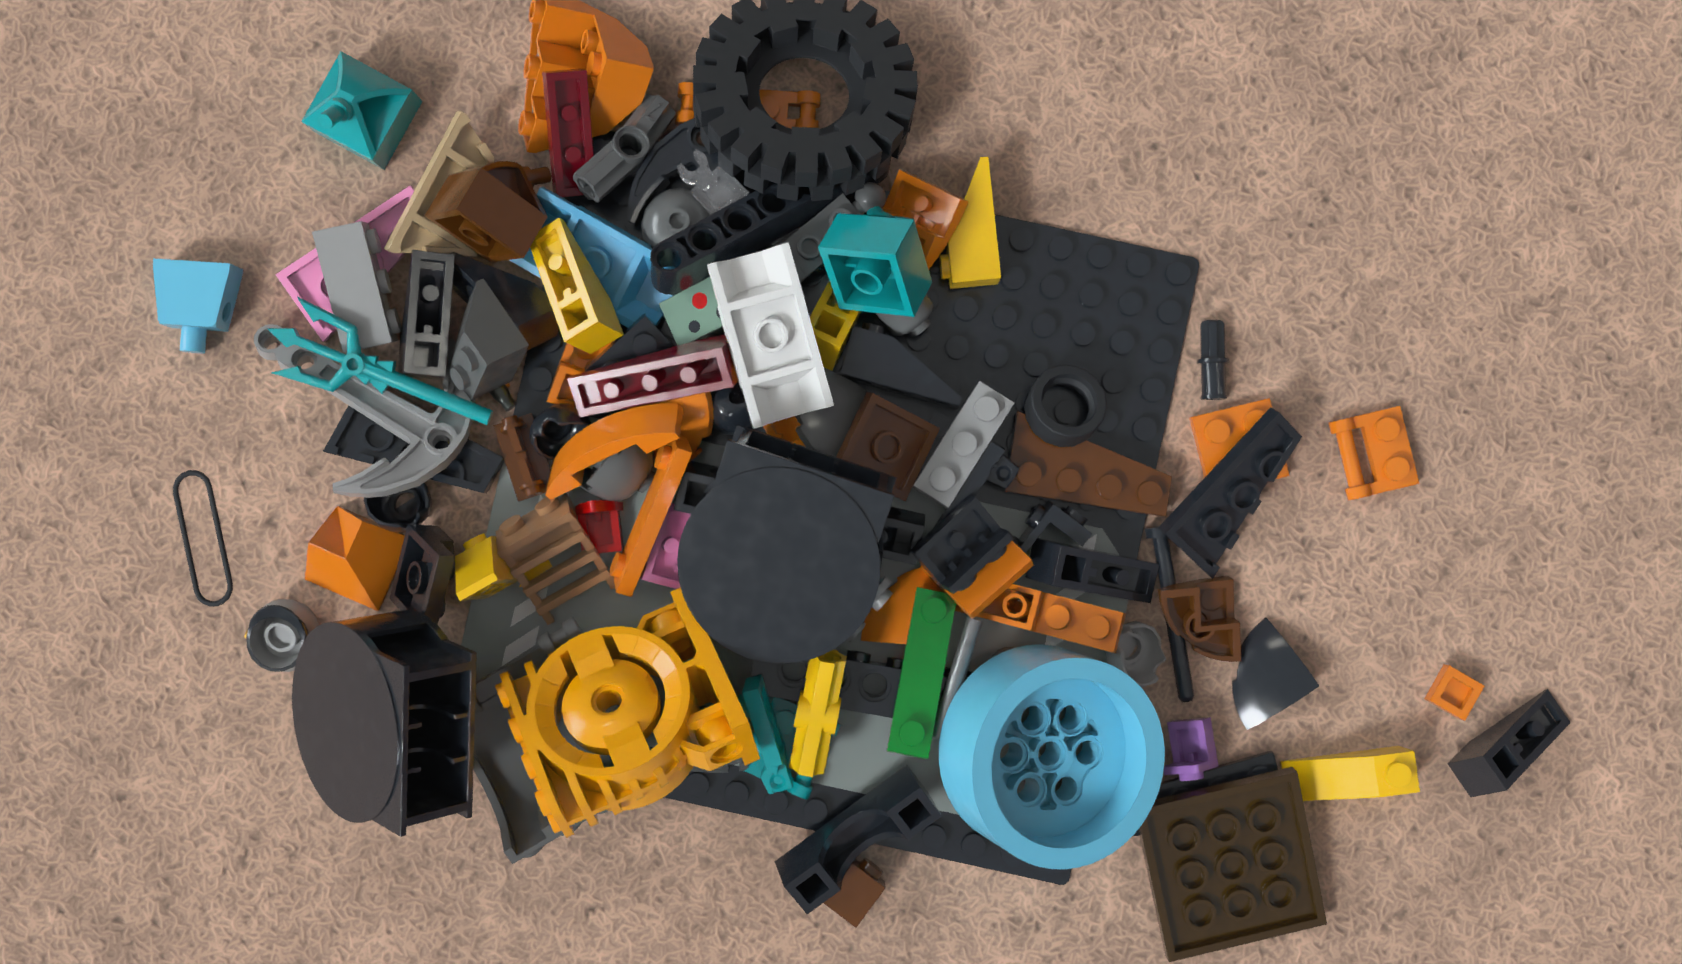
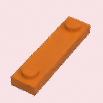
(670, 465)

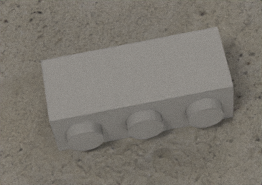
(357, 283)
(963, 445)

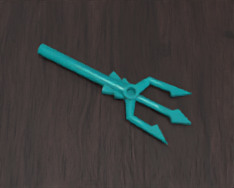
(367, 368)

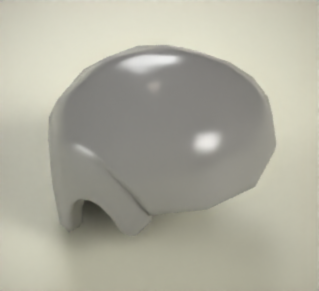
(1145, 660)

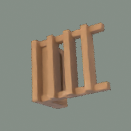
(540, 536)

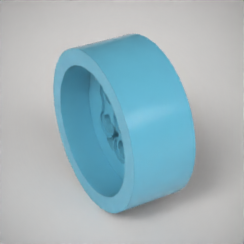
(1102, 789)

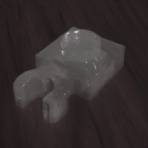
(713, 188)

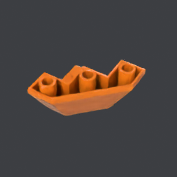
(588, 39)

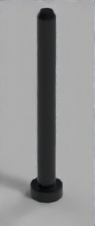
(1177, 643)

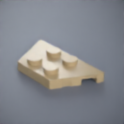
(456, 152)

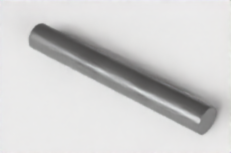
(958, 669)

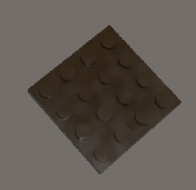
(1231, 864)

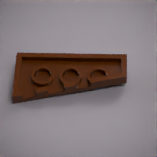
(1084, 474)

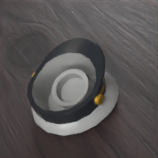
(278, 634)

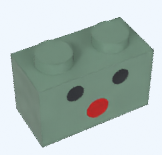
(693, 313)

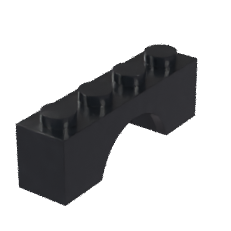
(818, 864)

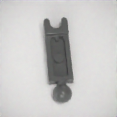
(806, 240)

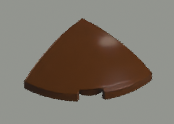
(1204, 616)

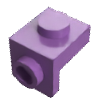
(1191, 748)

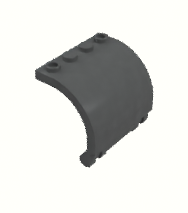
(499, 756)

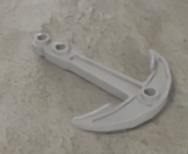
(410, 423)

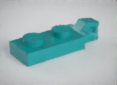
(767, 736)

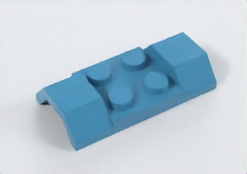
(614, 255)

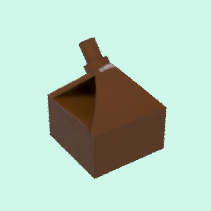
(492, 208)

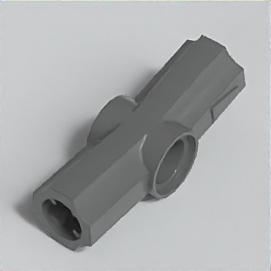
(611, 164)

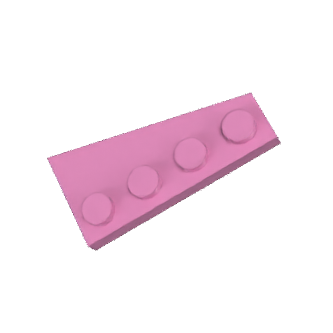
(305, 275)

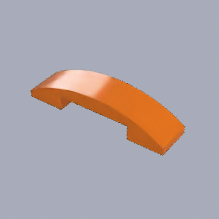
(644, 425)

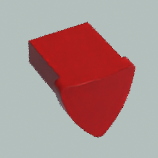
(602, 524)

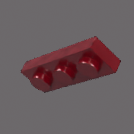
(567, 127)

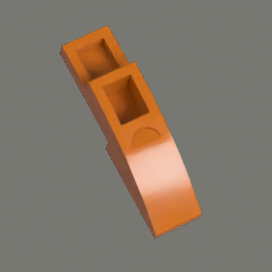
(1056, 617)

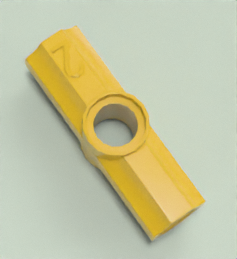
(817, 713)

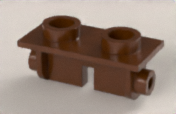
(525, 466)

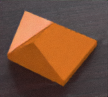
(354, 557)

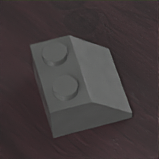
(486, 345)

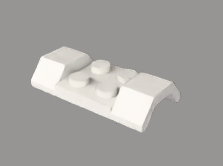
(770, 335)

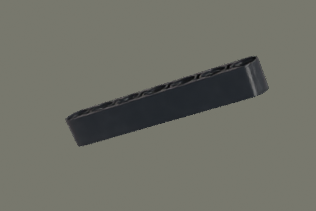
(725, 243)

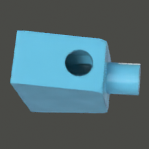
(195, 298)

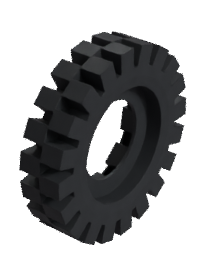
(748, 139)

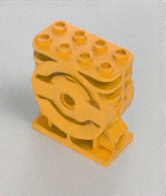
(615, 669)

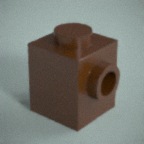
(858, 892)

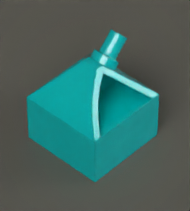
(362, 110)
(876, 263)

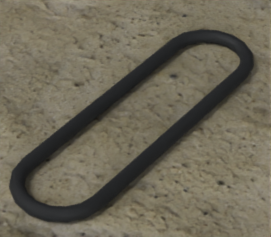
(219, 536)

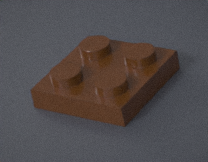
(889, 441)

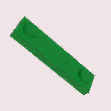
(921, 674)

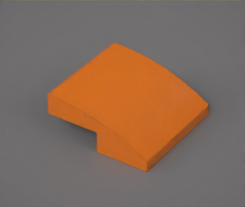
(931, 207)
(991, 580)

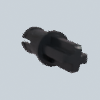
(1213, 360)

